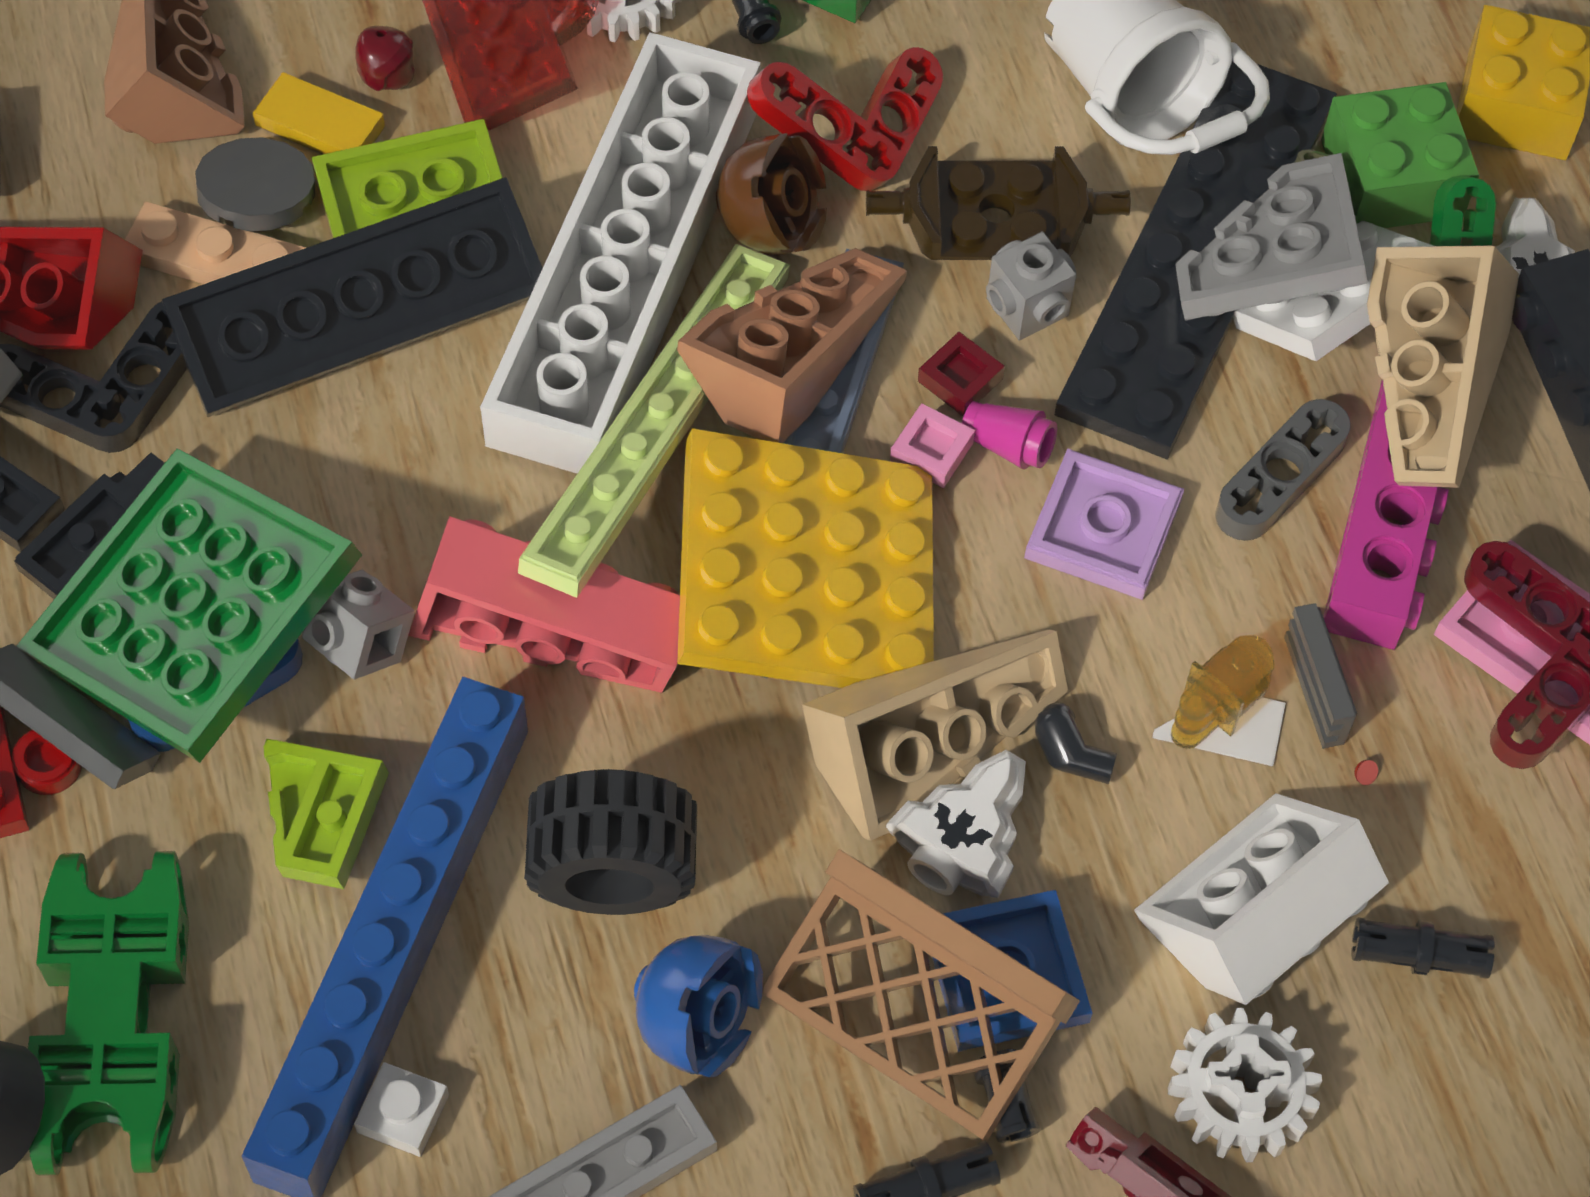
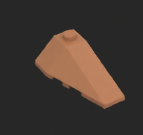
(786, 348)

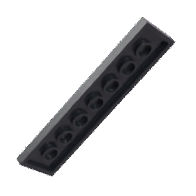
(1142, 355)

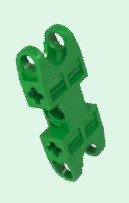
(106, 1059)

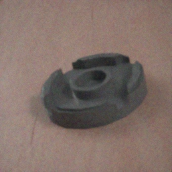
(255, 183)

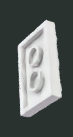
(1327, 319)

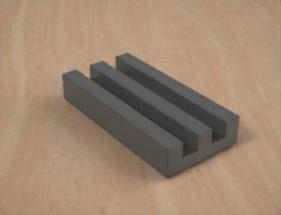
(1320, 675)

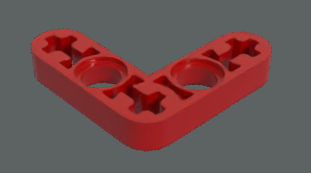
(867, 131)

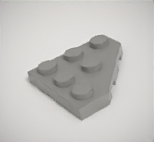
(1279, 248)

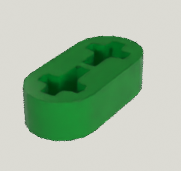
(1477, 222)

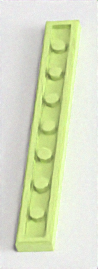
(637, 441)

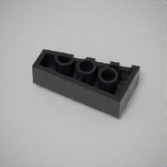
(1555, 324)

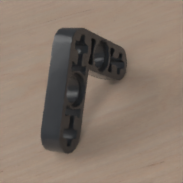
(100, 398)

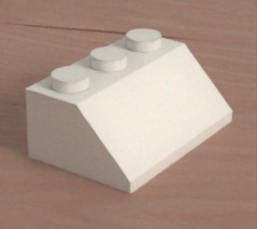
(1264, 896)

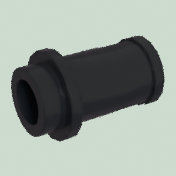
(757, 20)
(1019, 1117)

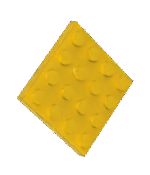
(803, 562)

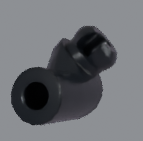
(1066, 748)

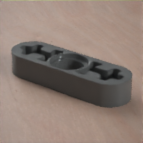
(1277, 493)

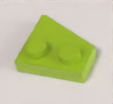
(320, 809)

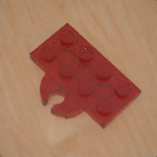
(507, 52)

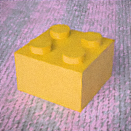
(1525, 82)

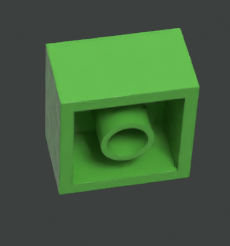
(1398, 151)

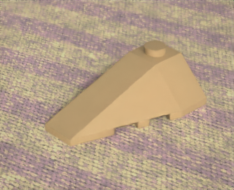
(1439, 344)
(928, 723)

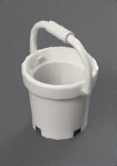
(1152, 71)

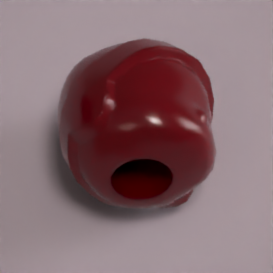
(384, 58)

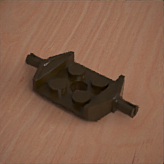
(1039, 196)

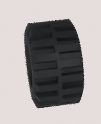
(611, 842)

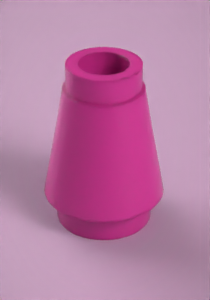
(1013, 432)

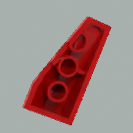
(65, 284)

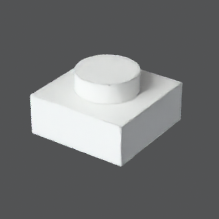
(401, 1109)

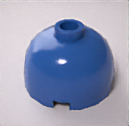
(696, 1001)

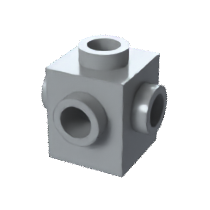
(1031, 284)
(361, 626)

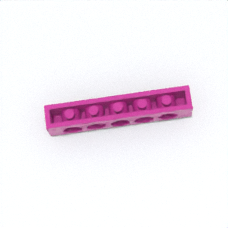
(1359, 600)

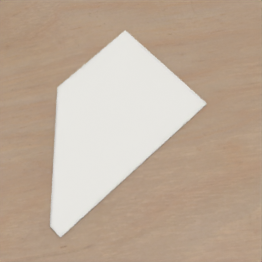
(1253, 738)

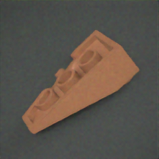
(168, 74)

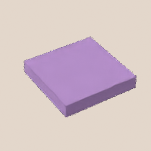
(1104, 524)

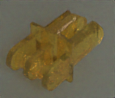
(1222, 690)

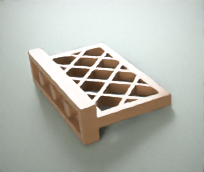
(950, 944)

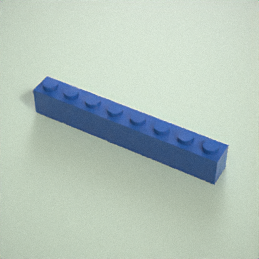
(386, 943)

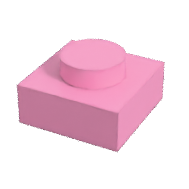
(933, 444)

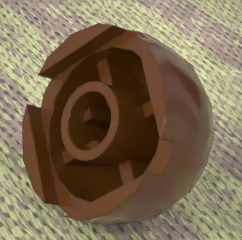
(772, 194)

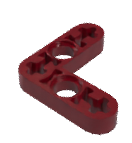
(1568, 658)

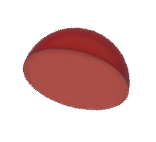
(1366, 772)

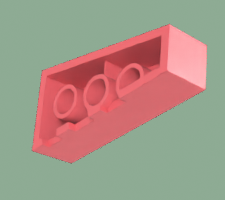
(612, 629)

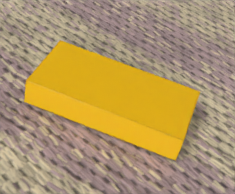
(316, 116)

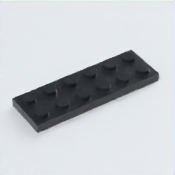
(354, 296)

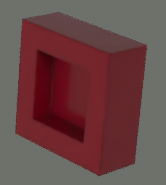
(961, 373)

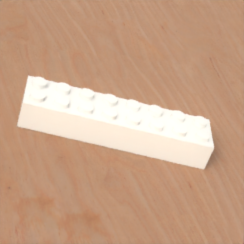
(620, 254)

